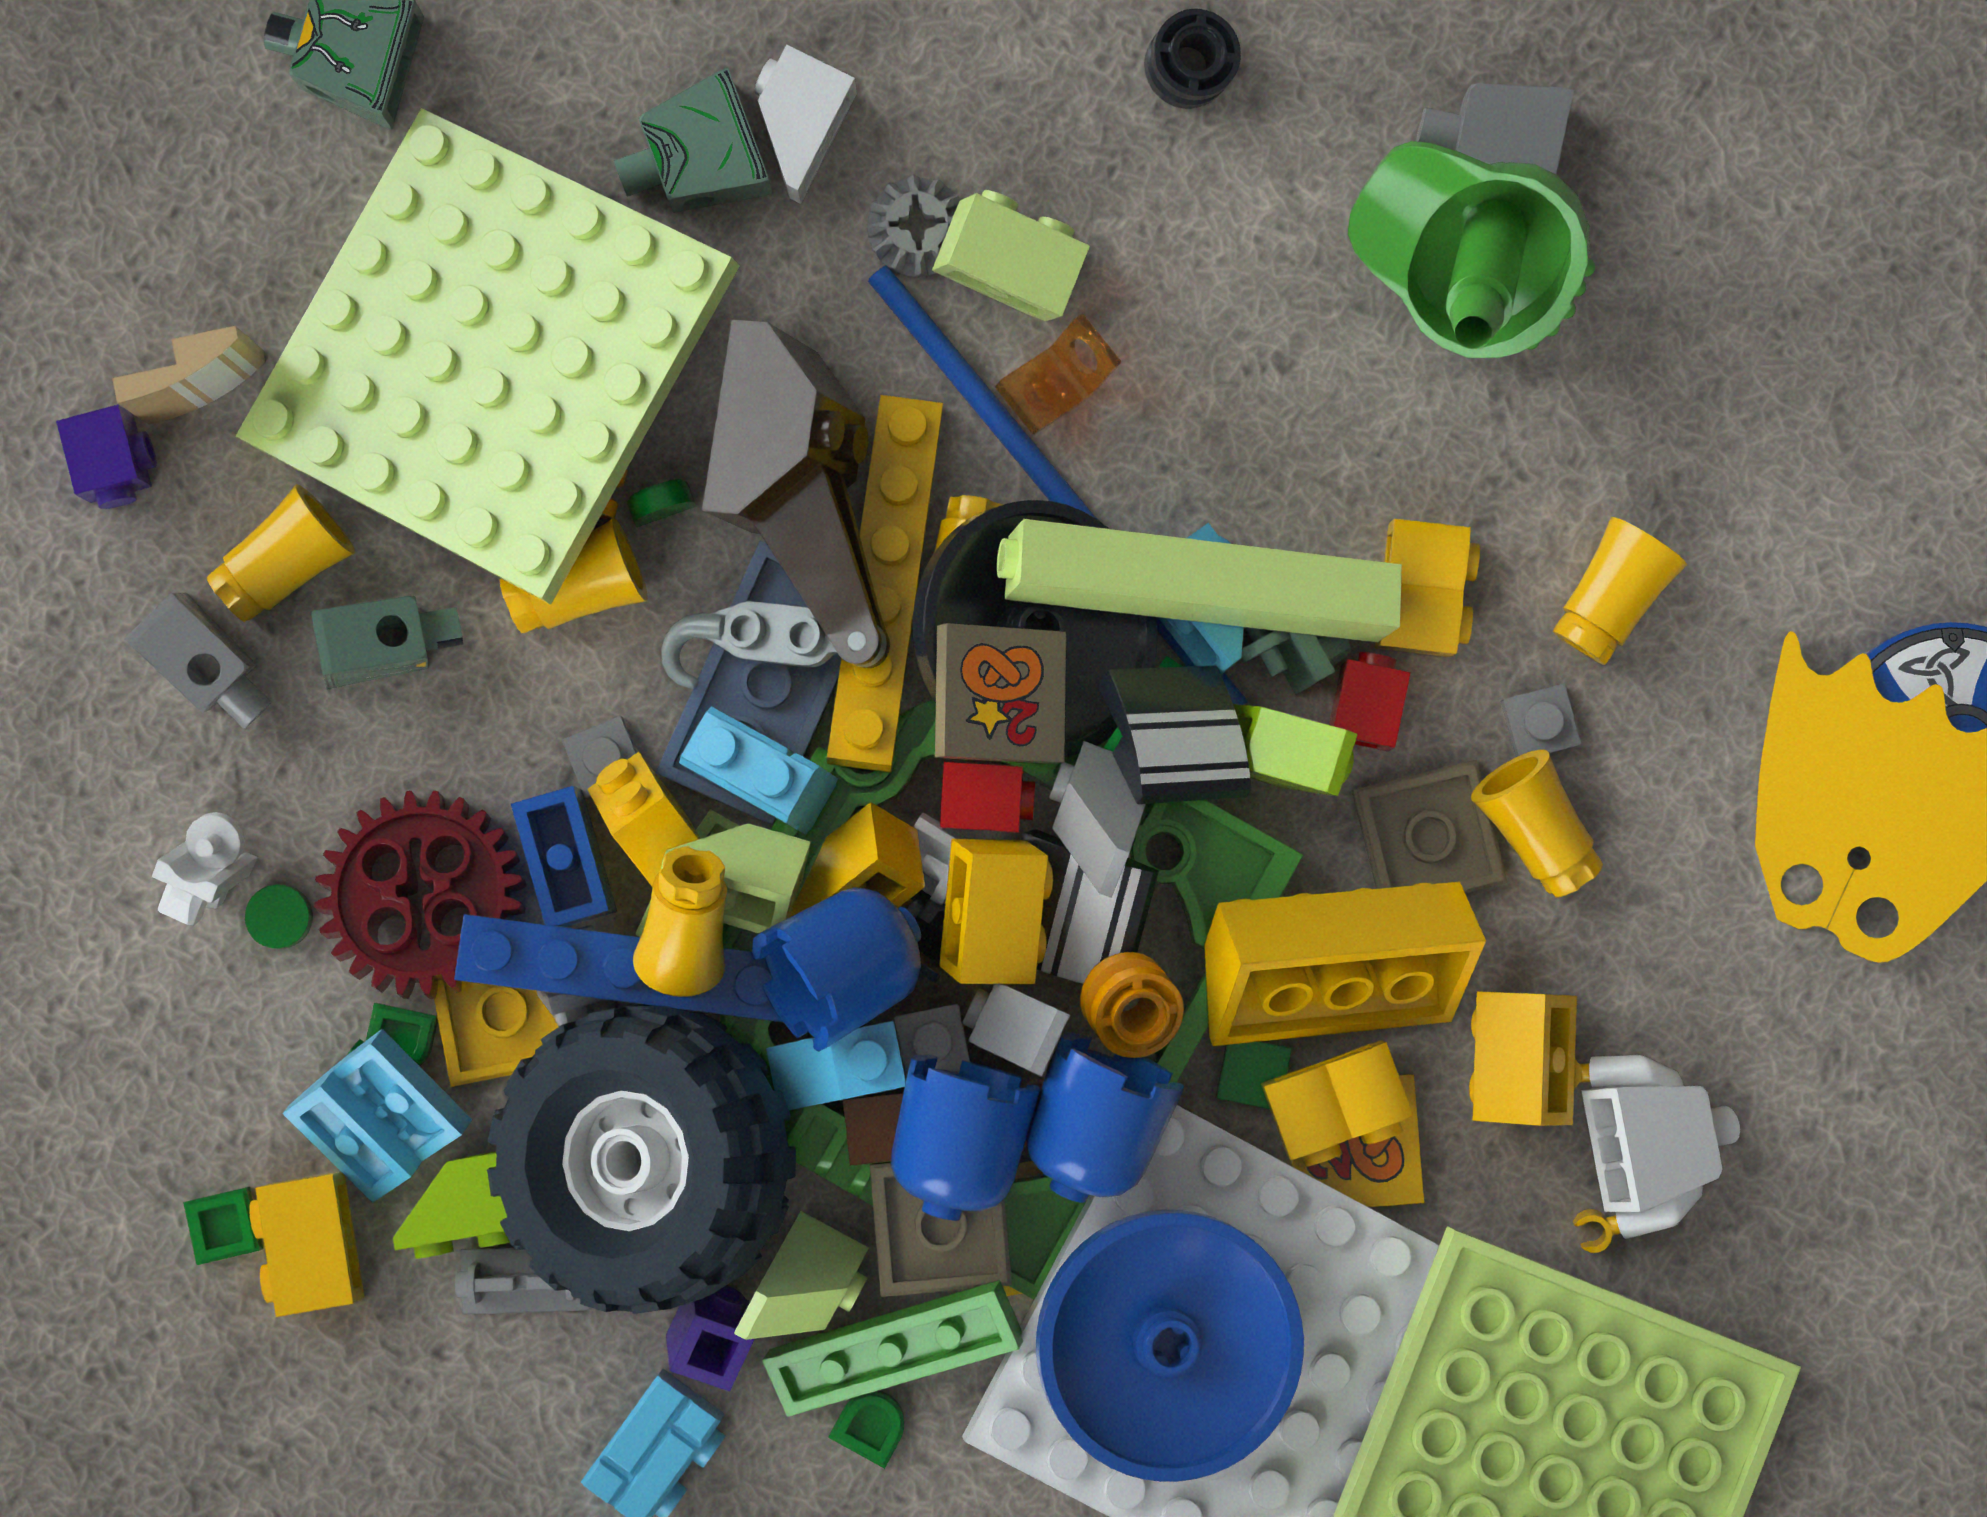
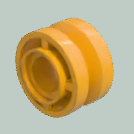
(1145, 1026)

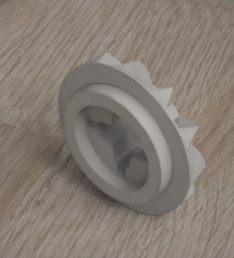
(892, 206)

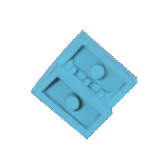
(377, 1116)

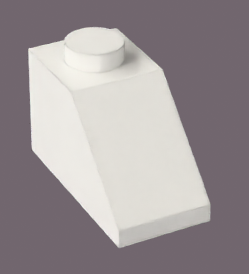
(802, 113)

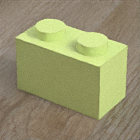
(1011, 255)

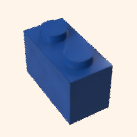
(564, 857)

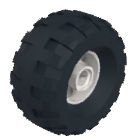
(641, 1158)

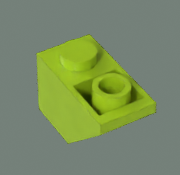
(1295, 750)
(454, 1209)

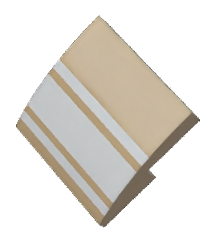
(204, 370)

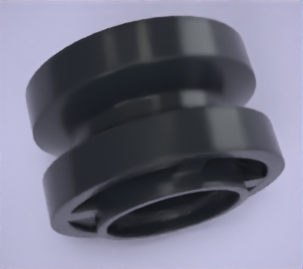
(1208, 35)

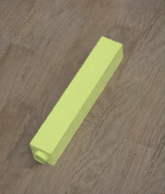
(1200, 581)

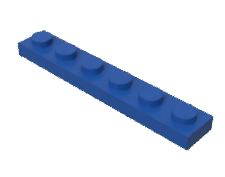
(596, 967)

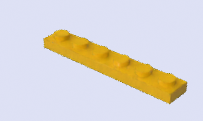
(893, 545)

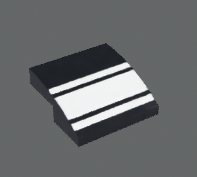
(1177, 734)
(1082, 923)

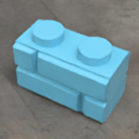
(758, 770)
(654, 1448)

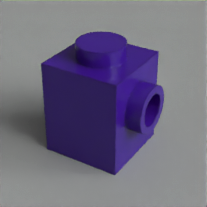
(107, 456)
(704, 1341)

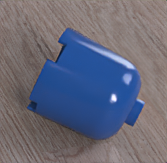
(840, 963)
(1099, 1119)
(960, 1135)

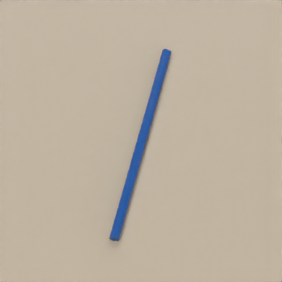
(995, 415)

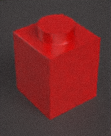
(1370, 700)
(985, 797)

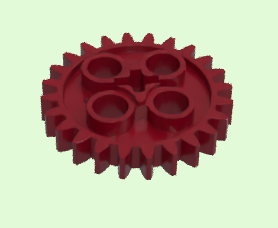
(363, 904)

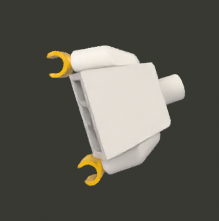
(1649, 1144)

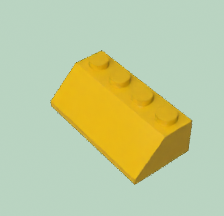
(1339, 962)

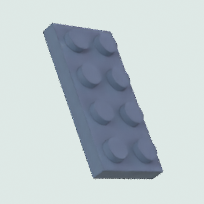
(767, 697)

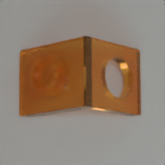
(1057, 378)

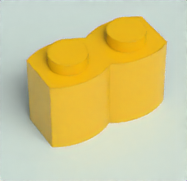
(1433, 578)
(1337, 1102)

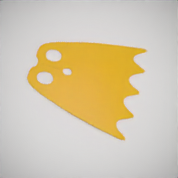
(1875, 776)

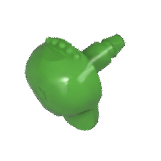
(1474, 247)

